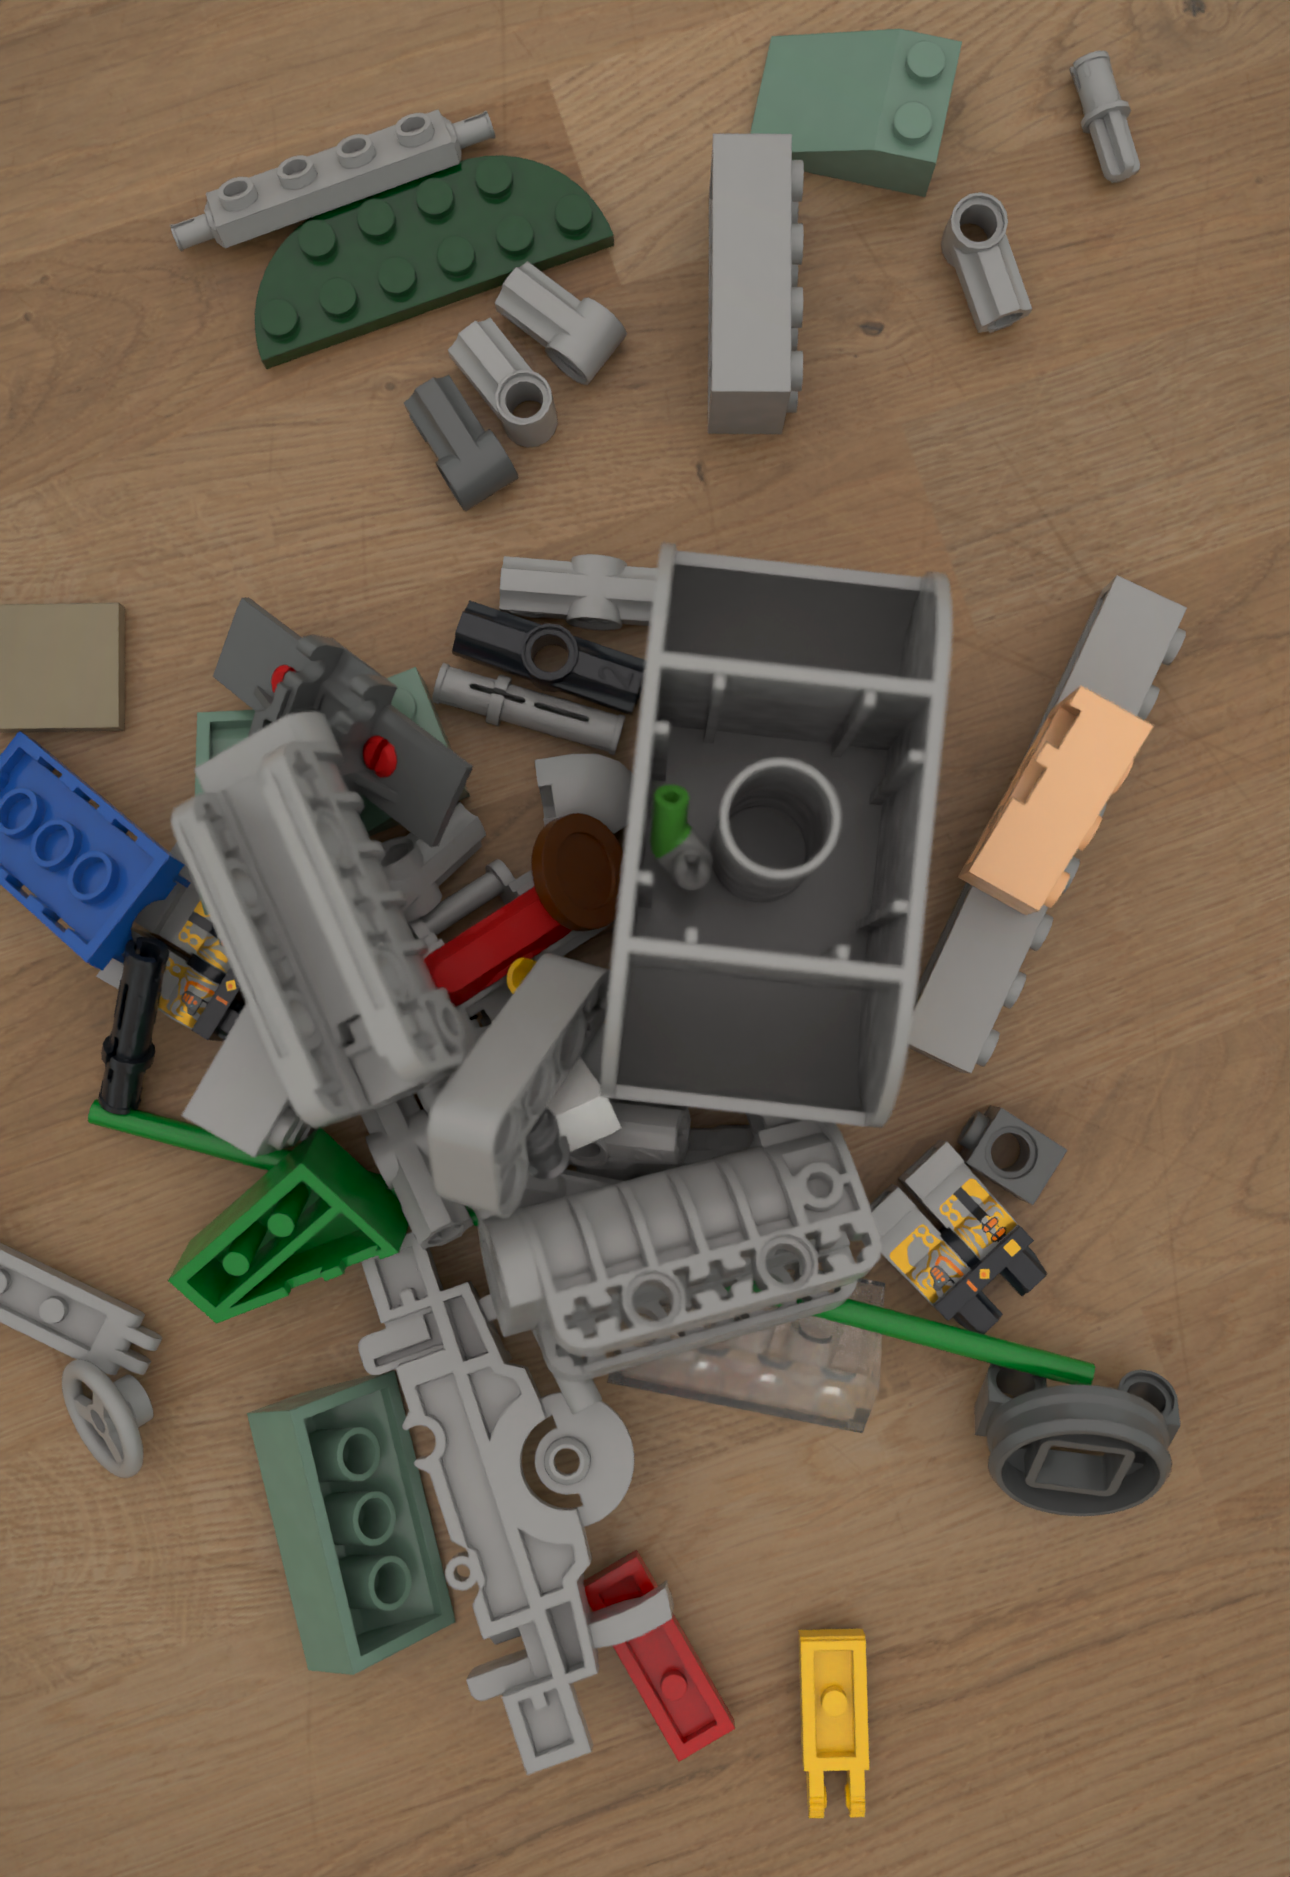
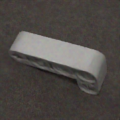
(508, 1081)

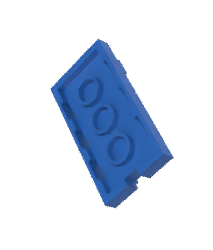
(75, 855)

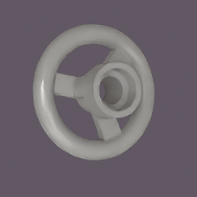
(110, 1419)

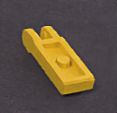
(834, 1714)

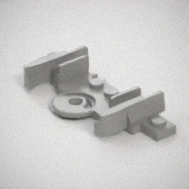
(517, 1545)

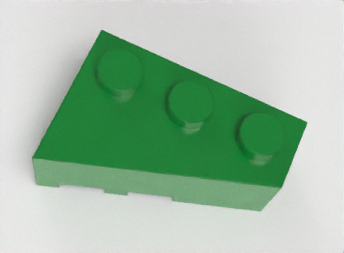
(289, 1228)

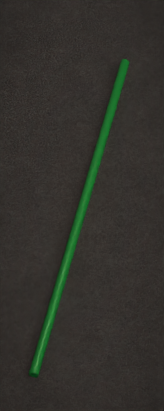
(851, 1313)

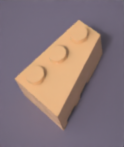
(1055, 801)

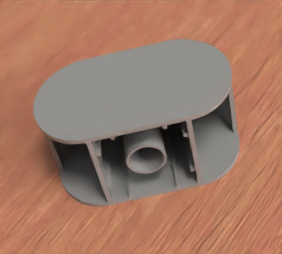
(811, 762)

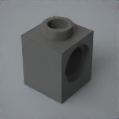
(1036, 1159)

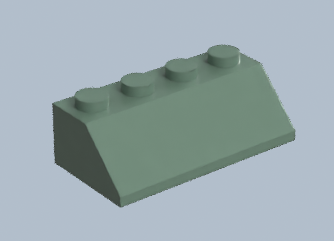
(351, 1522)

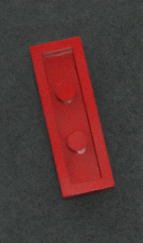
(663, 1664)

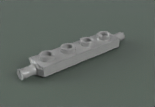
(331, 178)

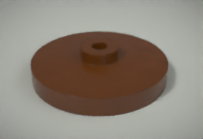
(578, 871)

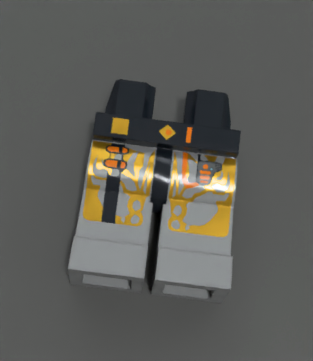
(197, 989)
(967, 1251)

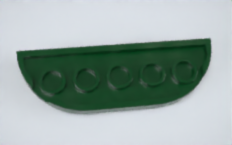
(419, 251)

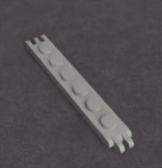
(71, 1315)

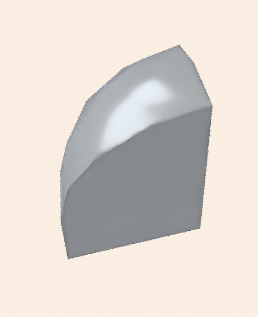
(585, 786)

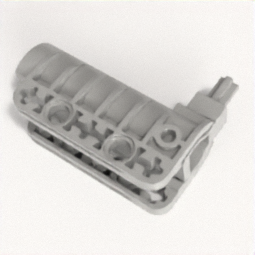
(316, 926)
(680, 1240)

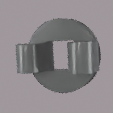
(1125, 1423)

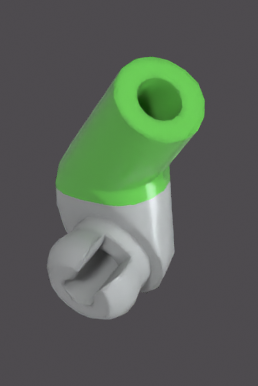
(675, 841)

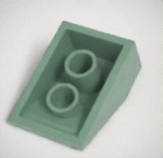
(860, 103)

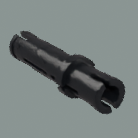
(130, 1045)

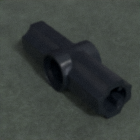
(511, 646)

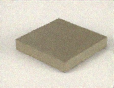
(62, 667)

